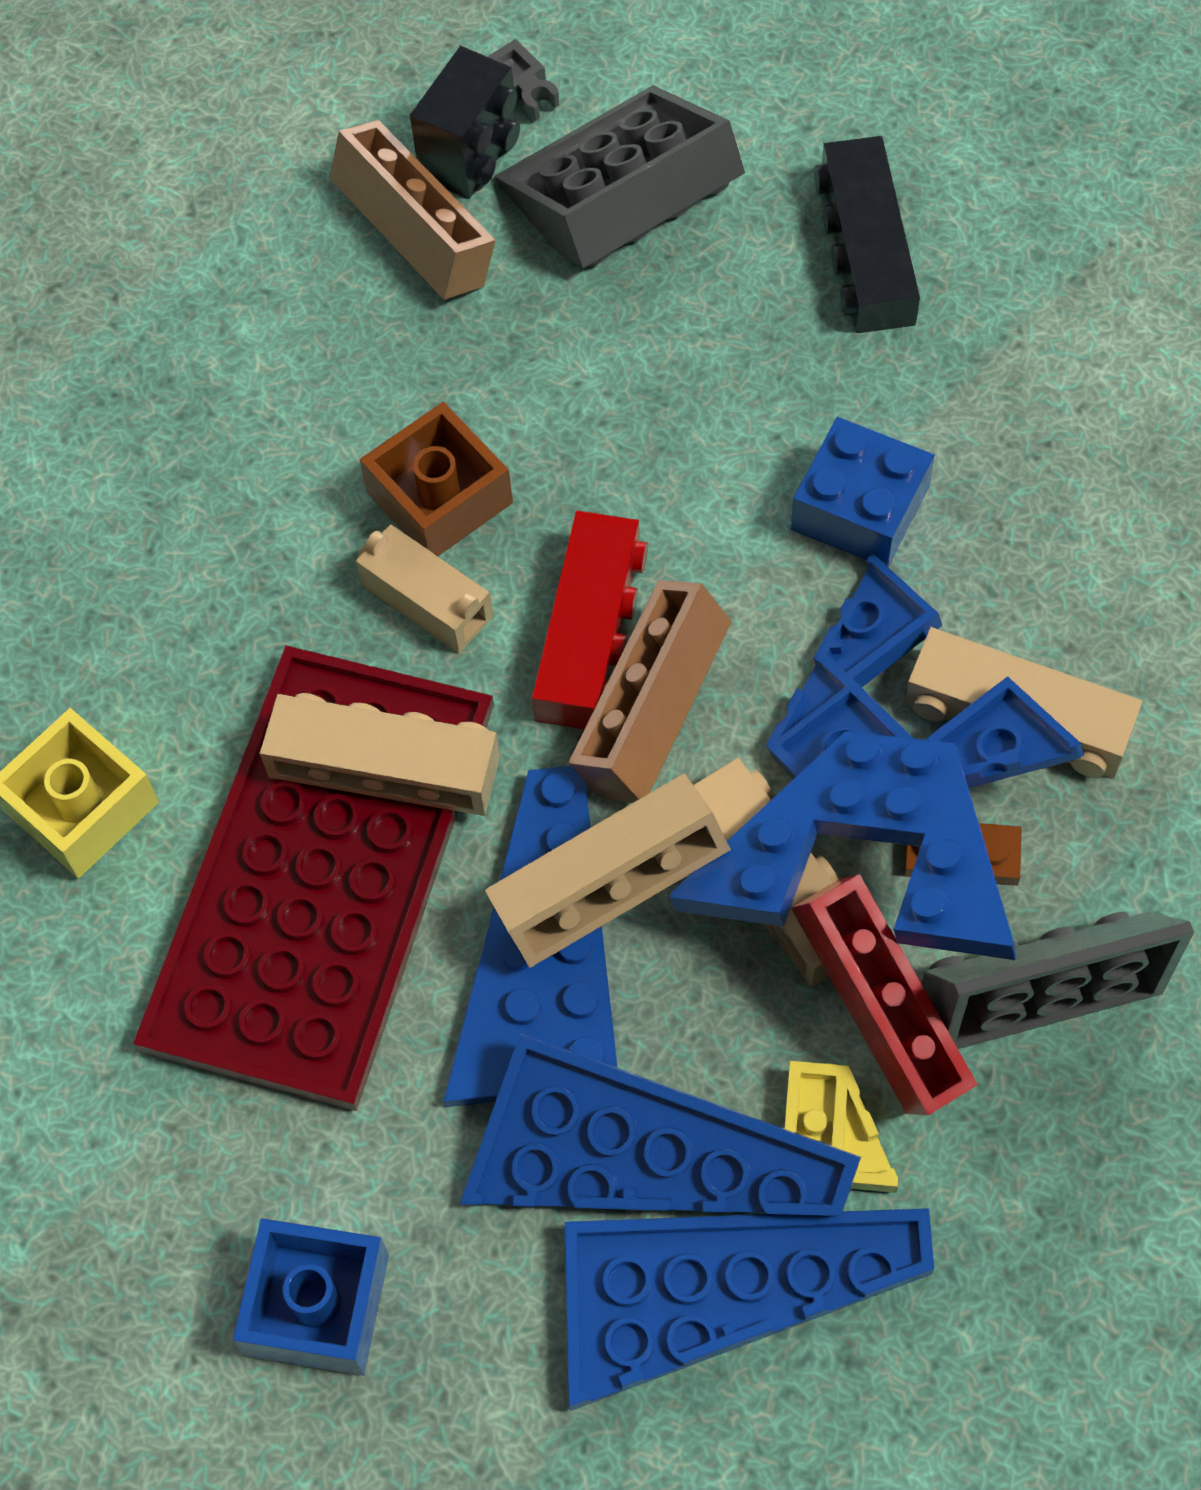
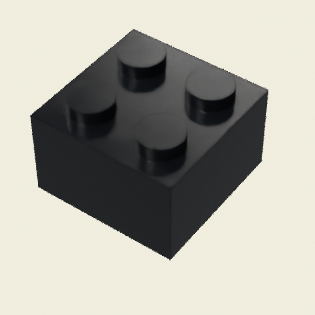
(466, 121)

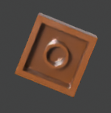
(437, 480)

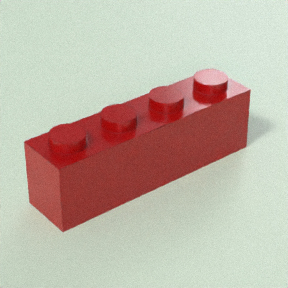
(588, 617)
(884, 996)

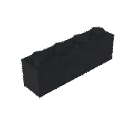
(868, 235)

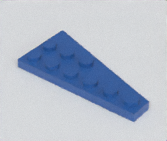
(555, 1000)
(616, 1140)
(692, 1288)

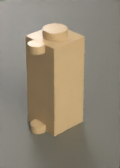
(423, 587)

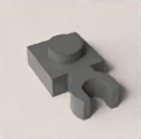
(528, 78)

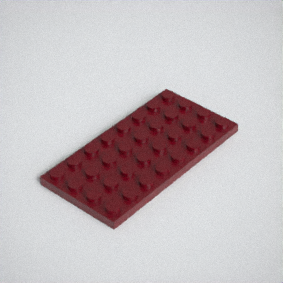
(304, 907)

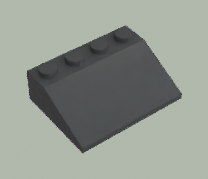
(623, 174)
(1057, 976)

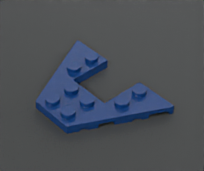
(884, 620)
(873, 792)

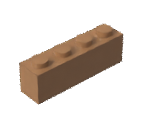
(411, 209)
(650, 691)

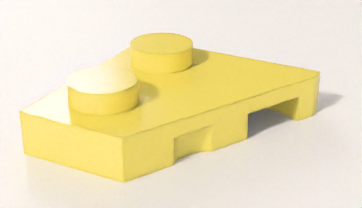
(828, 1108)

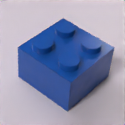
(861, 491)
(311, 1296)

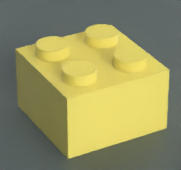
(75, 792)

